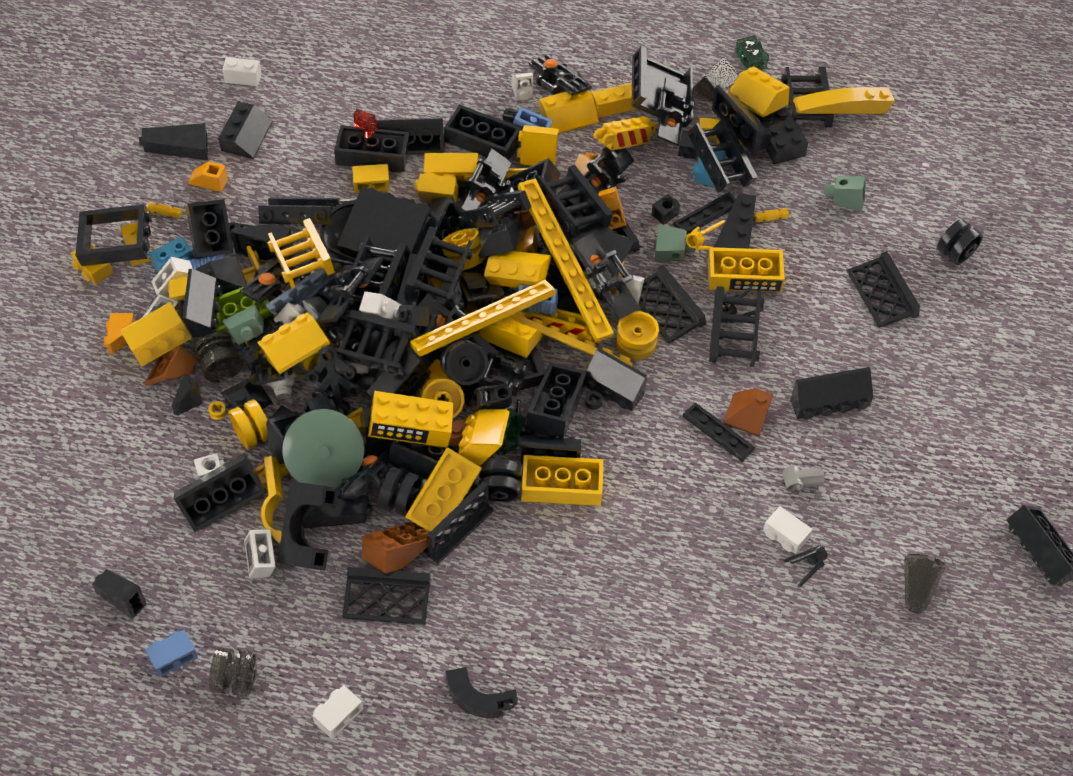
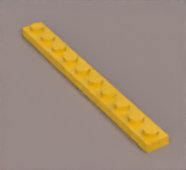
(566, 261)

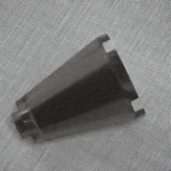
(921, 580)

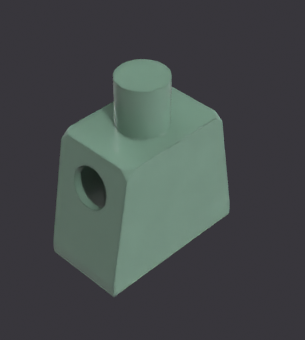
(848, 191)
(671, 244)
(245, 325)

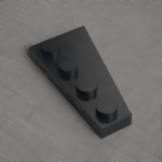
(738, 226)

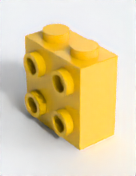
(537, 145)
(433, 187)

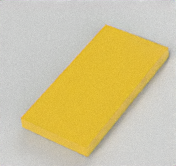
(443, 490)

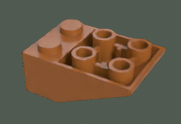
(394, 547)

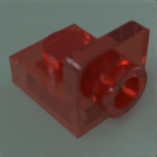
(365, 121)

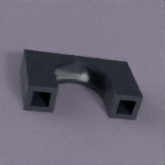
(293, 545)

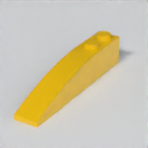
(846, 101)

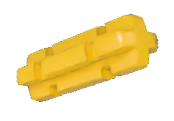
(164, 210)
(770, 215)

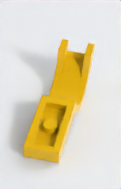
(275, 496)

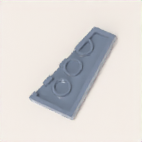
(304, 290)

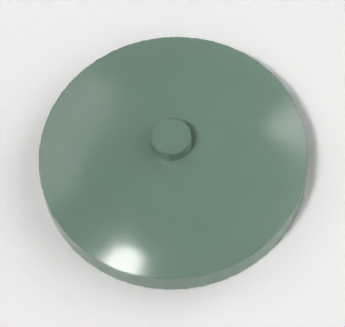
(323, 448)

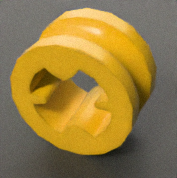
(215, 415)

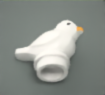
(282, 388)

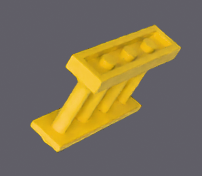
(314, 242)

